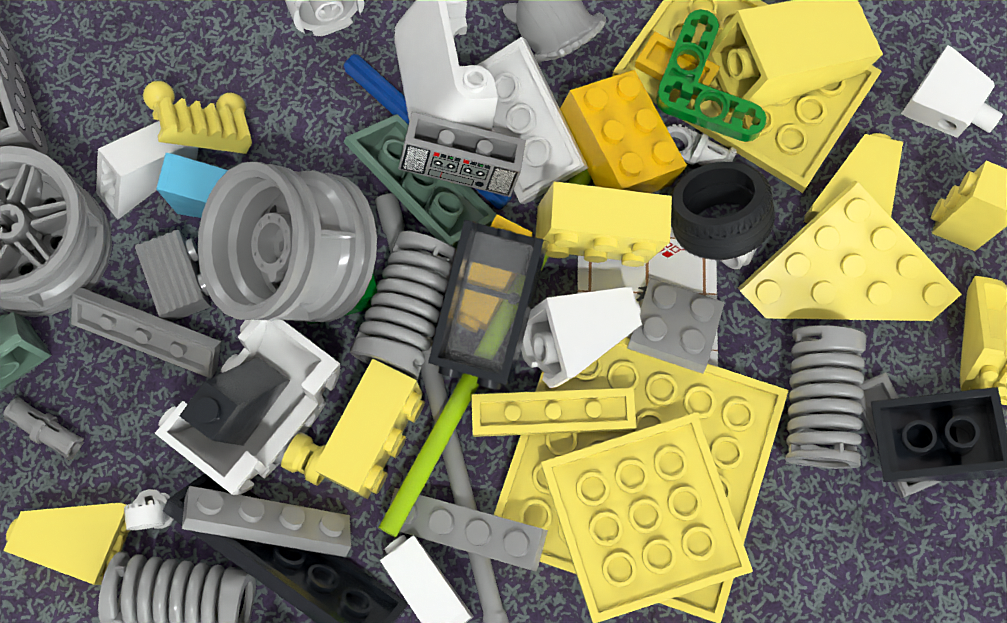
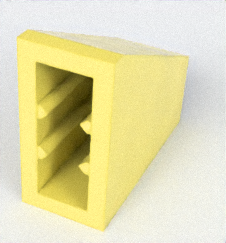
(873, 165)
(70, 538)

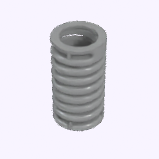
(415, 306)
(837, 390)
(173, 592)

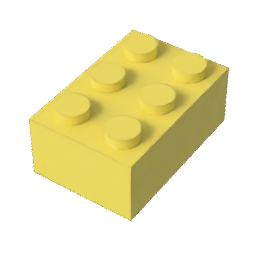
(603, 223)
(371, 430)

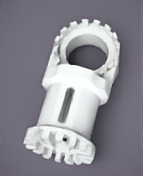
(699, 148)
(147, 511)

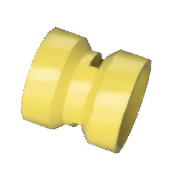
(302, 457)

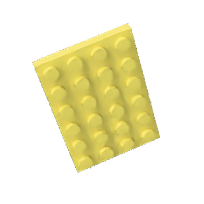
(796, 130)

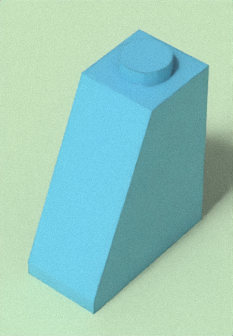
(187, 183)

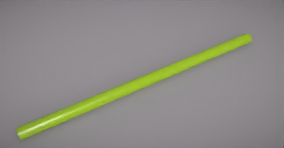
(439, 437)

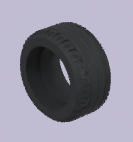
(728, 235)

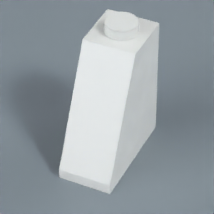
(132, 167)
(423, 583)

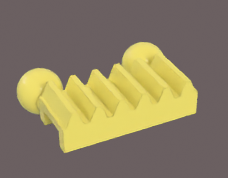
(209, 128)

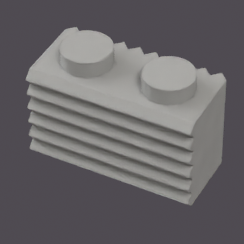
(173, 275)

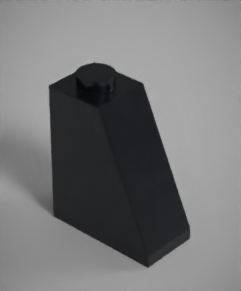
(235, 401)

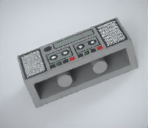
(462, 154)

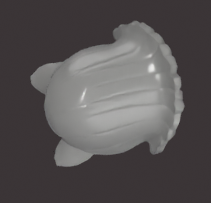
(554, 26)

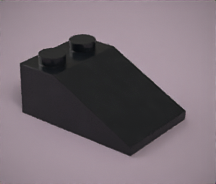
(941, 436)

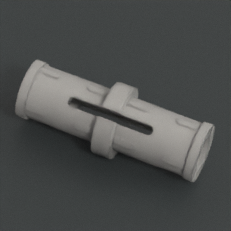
(43, 428)

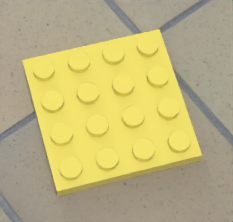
(645, 518)

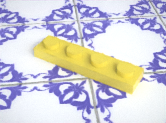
(553, 412)

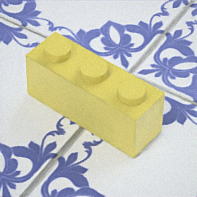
(974, 209)

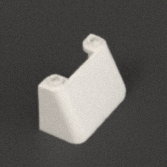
(431, 68)

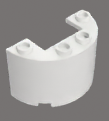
(293, 412)

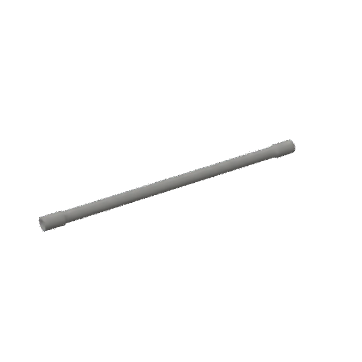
(488, 592)

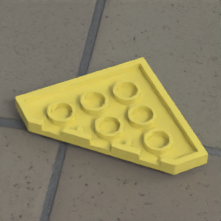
(850, 267)

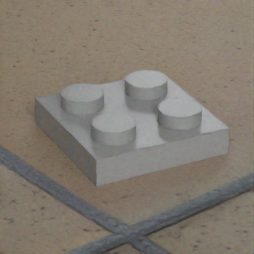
(677, 325)

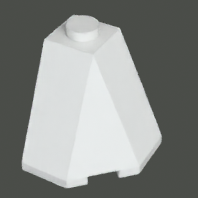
(576, 330)

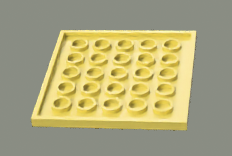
(737, 421)

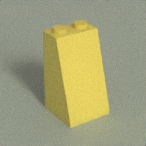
(792, 49)

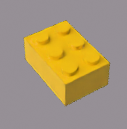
(622, 135)

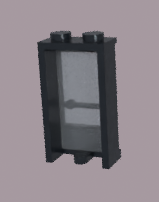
(487, 304)

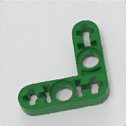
(688, 85)

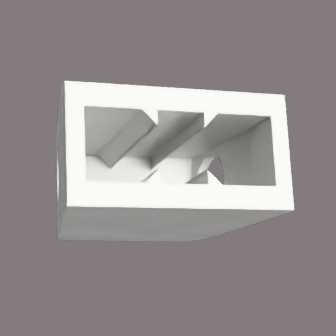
(953, 96)

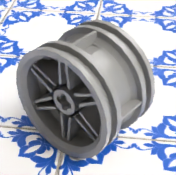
(32, 233)
(286, 244)

